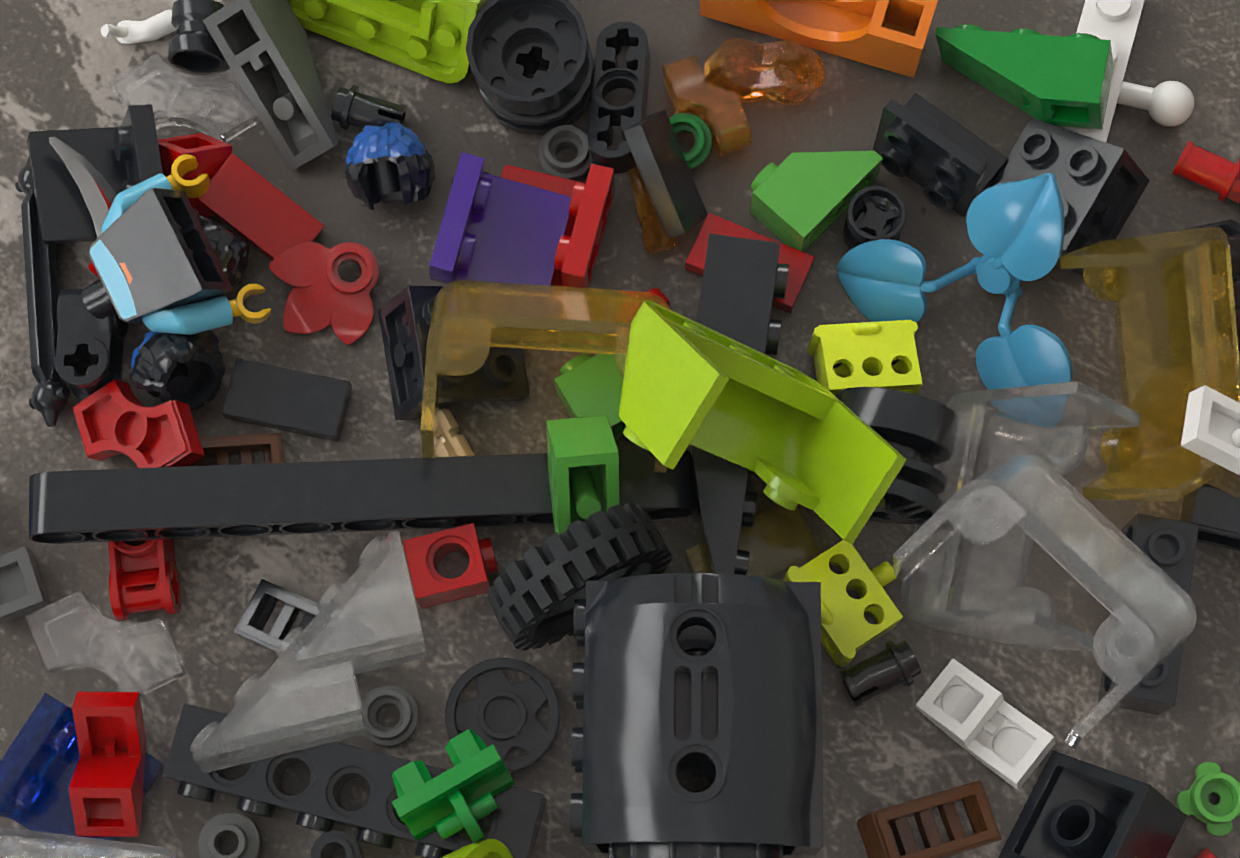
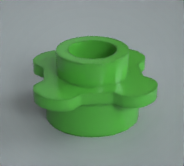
(1195, 799)

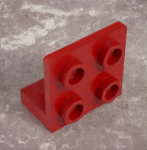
(586, 223)

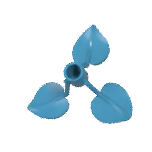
(1021, 240)

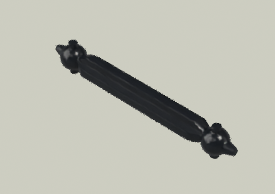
(42, 298)

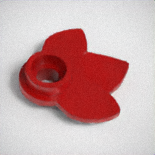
(321, 295)

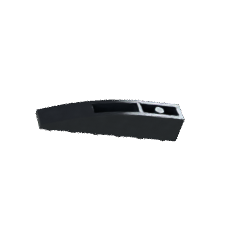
(737, 302)

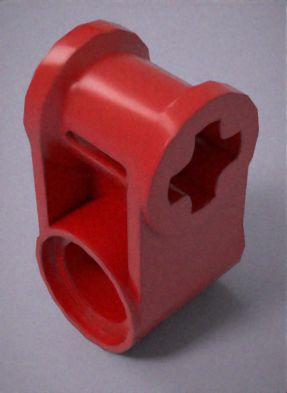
(143, 578)

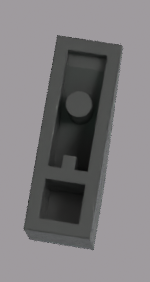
(277, 74)

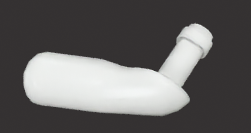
(140, 31)

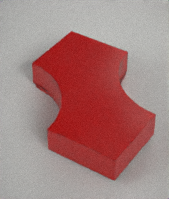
(153, 437)

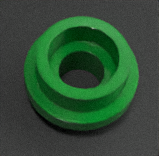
(694, 125)

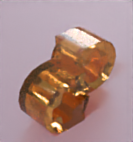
(765, 71)
(714, 105)

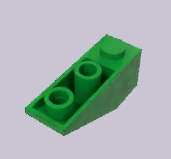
(1042, 75)

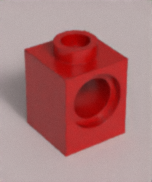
(425, 553)

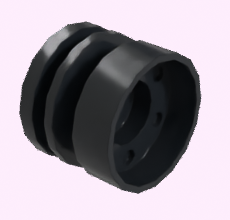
(518, 39)
(922, 434)

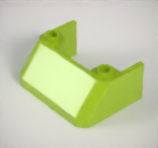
(750, 409)

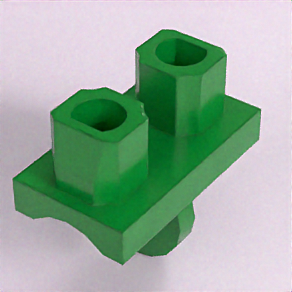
(455, 796)

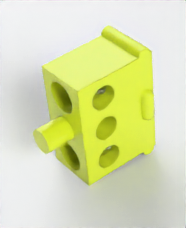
(866, 355)
(842, 617)

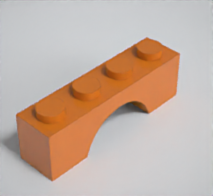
(866, 31)

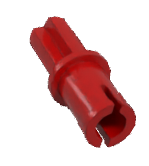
(1210, 171)

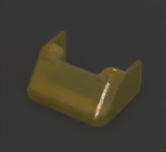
(483, 314)
(1171, 339)

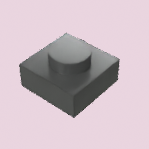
(20, 585)

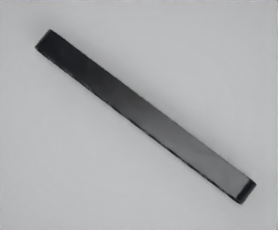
(325, 497)

